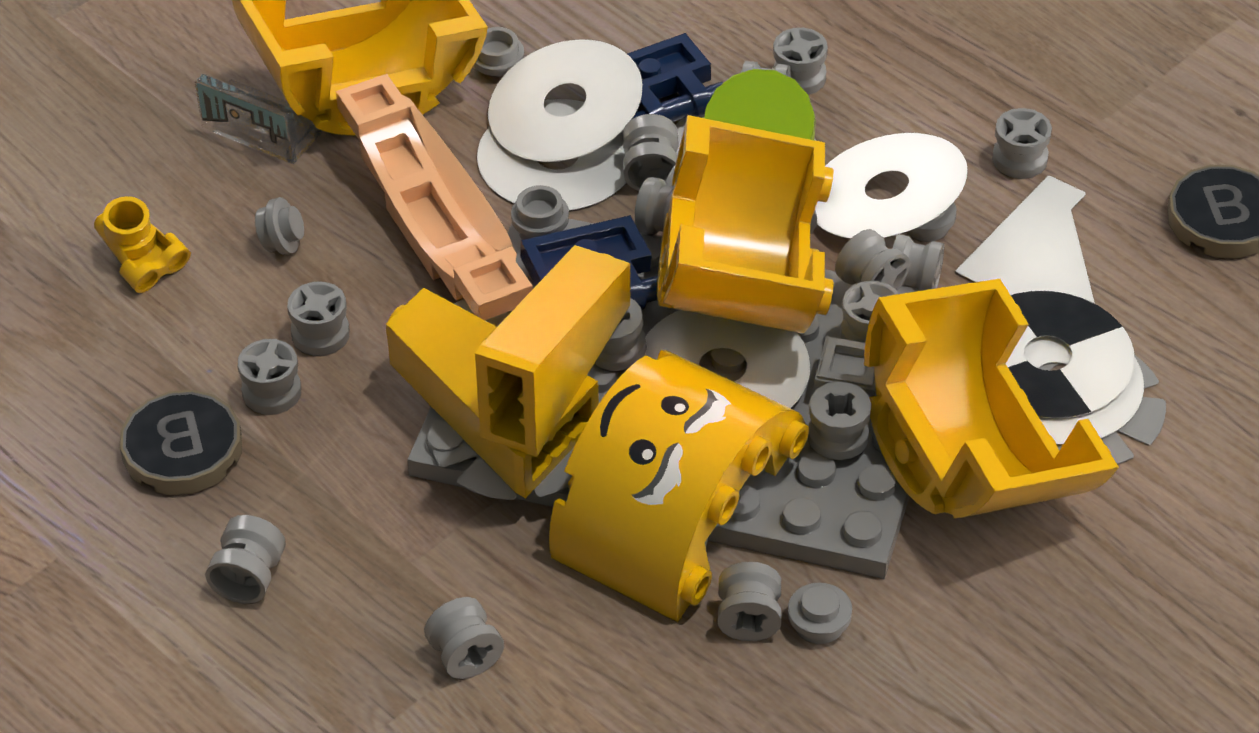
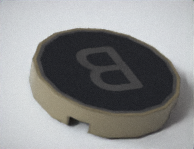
(1217, 210)
(181, 442)

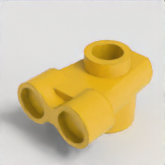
(138, 244)

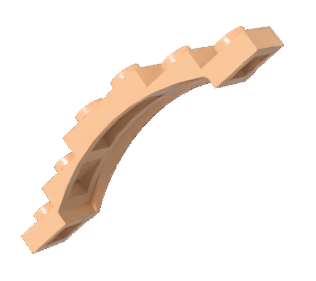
(434, 199)

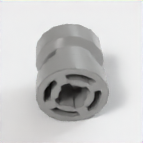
(649, 148)
(243, 563)

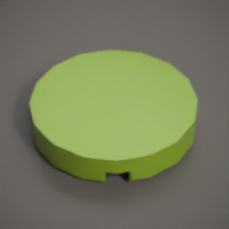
(764, 102)

